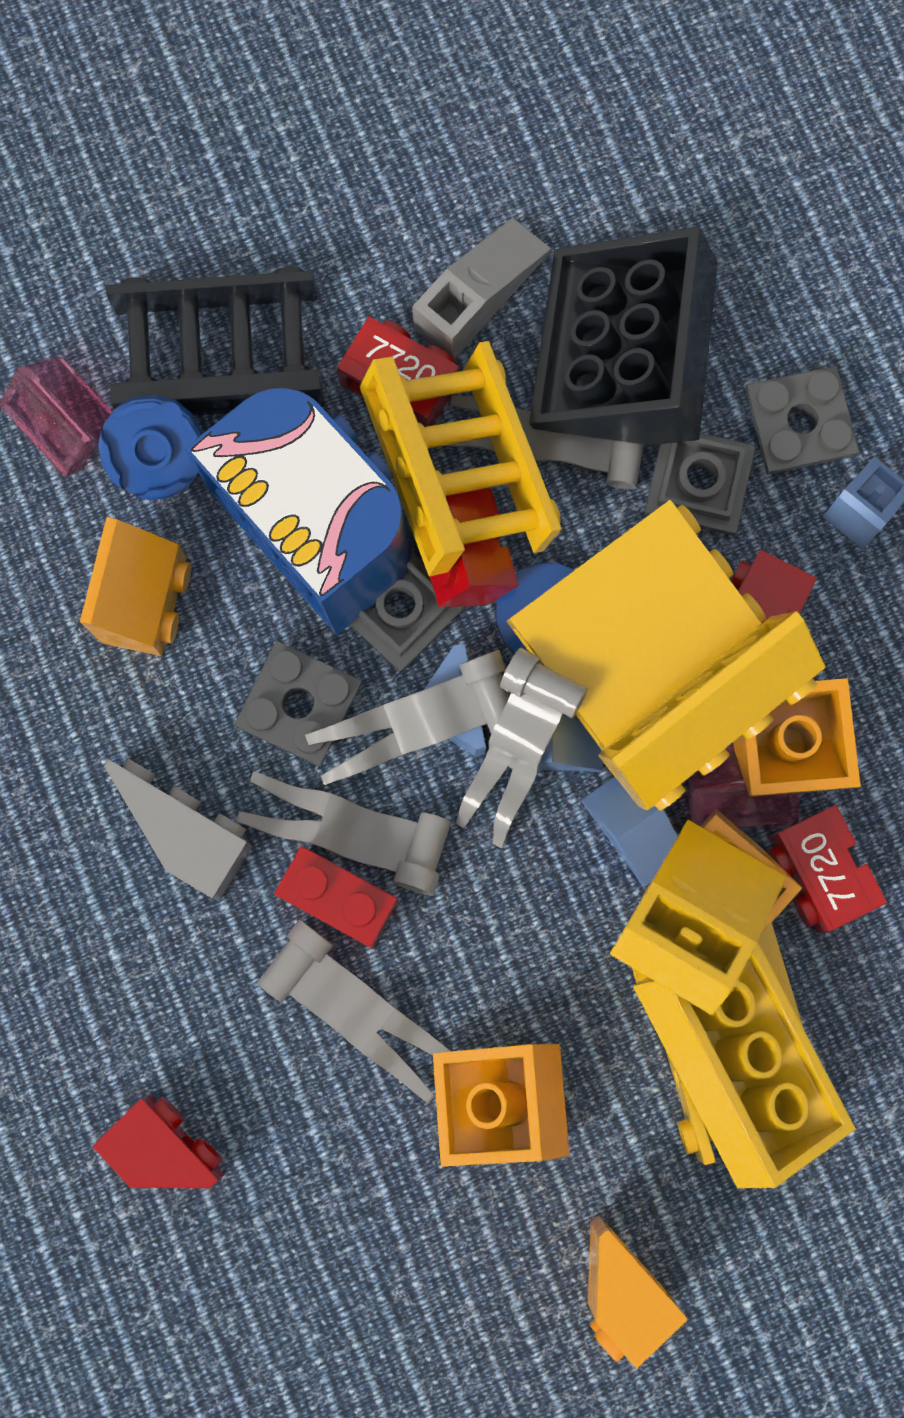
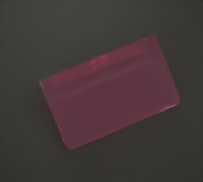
(56, 412)
(727, 792)

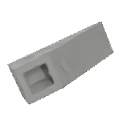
(477, 287)
(185, 842)

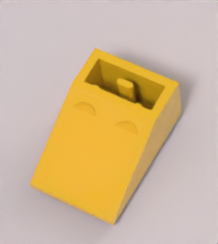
(700, 918)

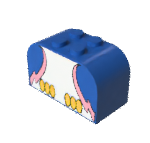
(308, 500)

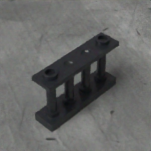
(192, 388)

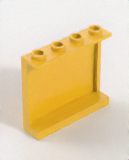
(638, 620)

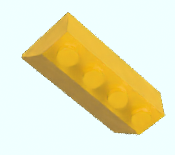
(714, 710)
(751, 1075)

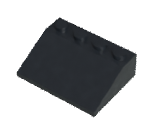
(627, 339)

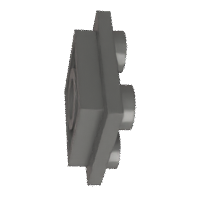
(814, 394)
(713, 508)
(406, 638)
(281, 676)

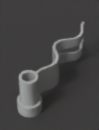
(615, 458)
(423, 716)
(521, 736)
(359, 833)
(345, 1003)

